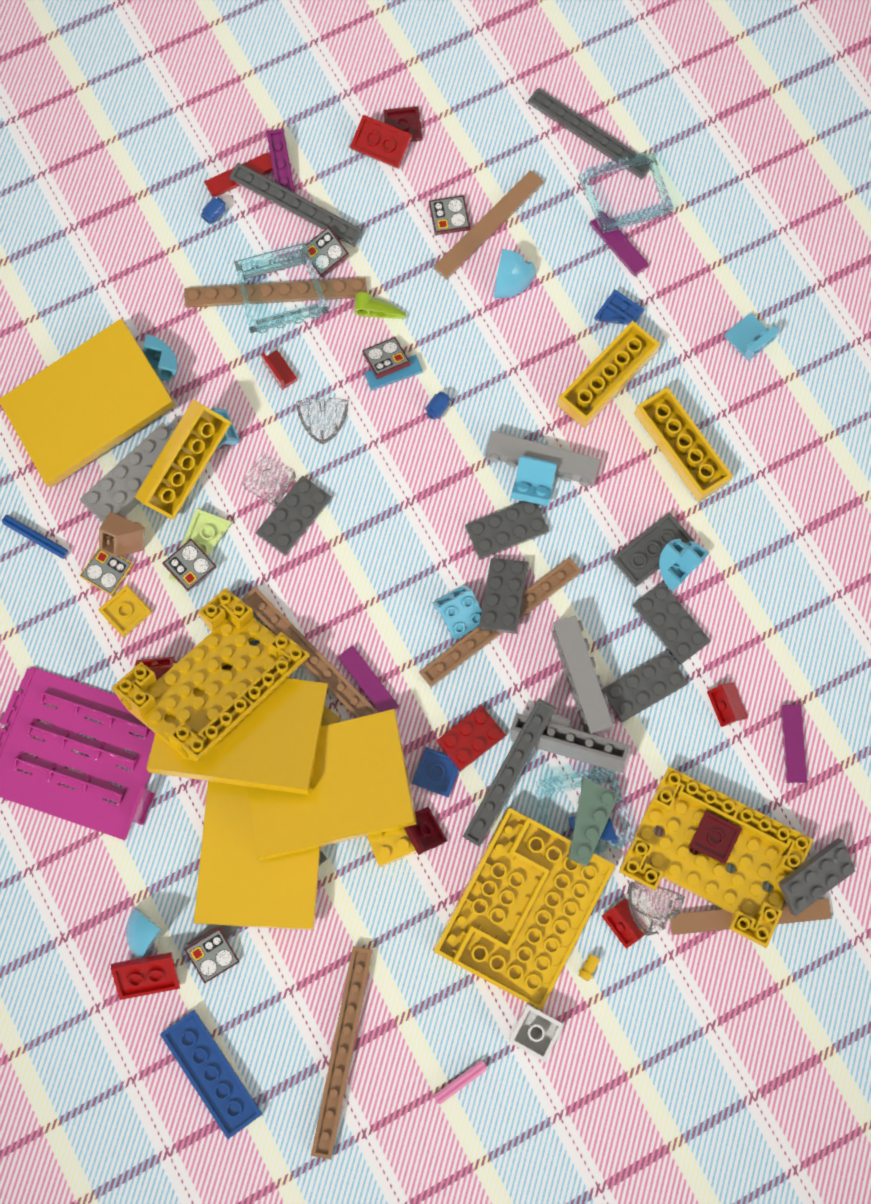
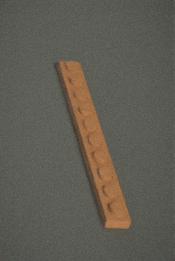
(273, 292)
(479, 639)
(316, 663)
(341, 1053)

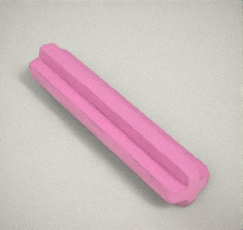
(460, 1082)

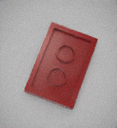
(380, 141)
(471, 738)
(145, 976)

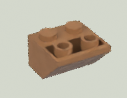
(120, 536)

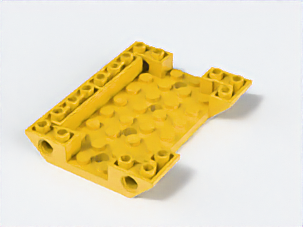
(227, 695)
(761, 854)

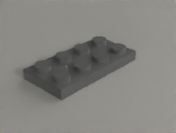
(294, 515)
(506, 529)
(642, 556)
(504, 596)
(671, 623)
(644, 686)
(816, 876)

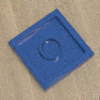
(435, 773)

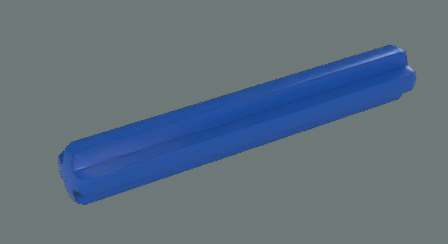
(35, 536)

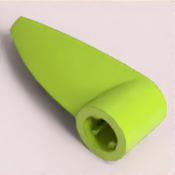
(372, 307)

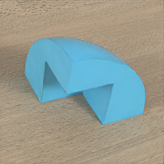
(513, 275)
(160, 357)
(679, 560)
(141, 934)

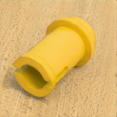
(589, 967)

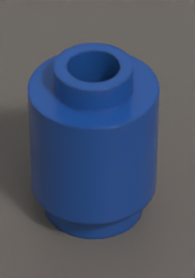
(213, 210)
(437, 405)

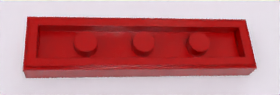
(221, 183)

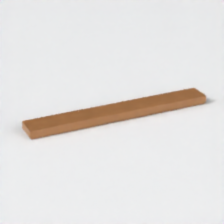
(488, 225)
(720, 919)

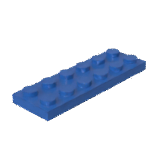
(211, 1074)

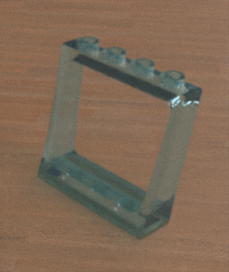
(607, 225)
(272, 262)
(573, 781)

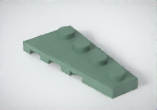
(592, 814)

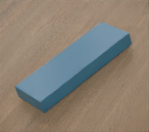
(402, 374)

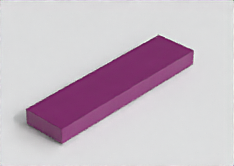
(280, 158)
(622, 248)
(367, 680)
(793, 744)

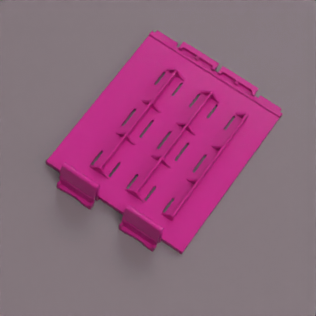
(42, 788)

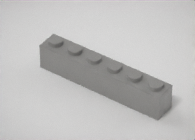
(569, 464)
(578, 745)

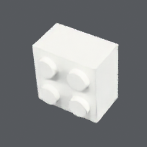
(535, 1032)

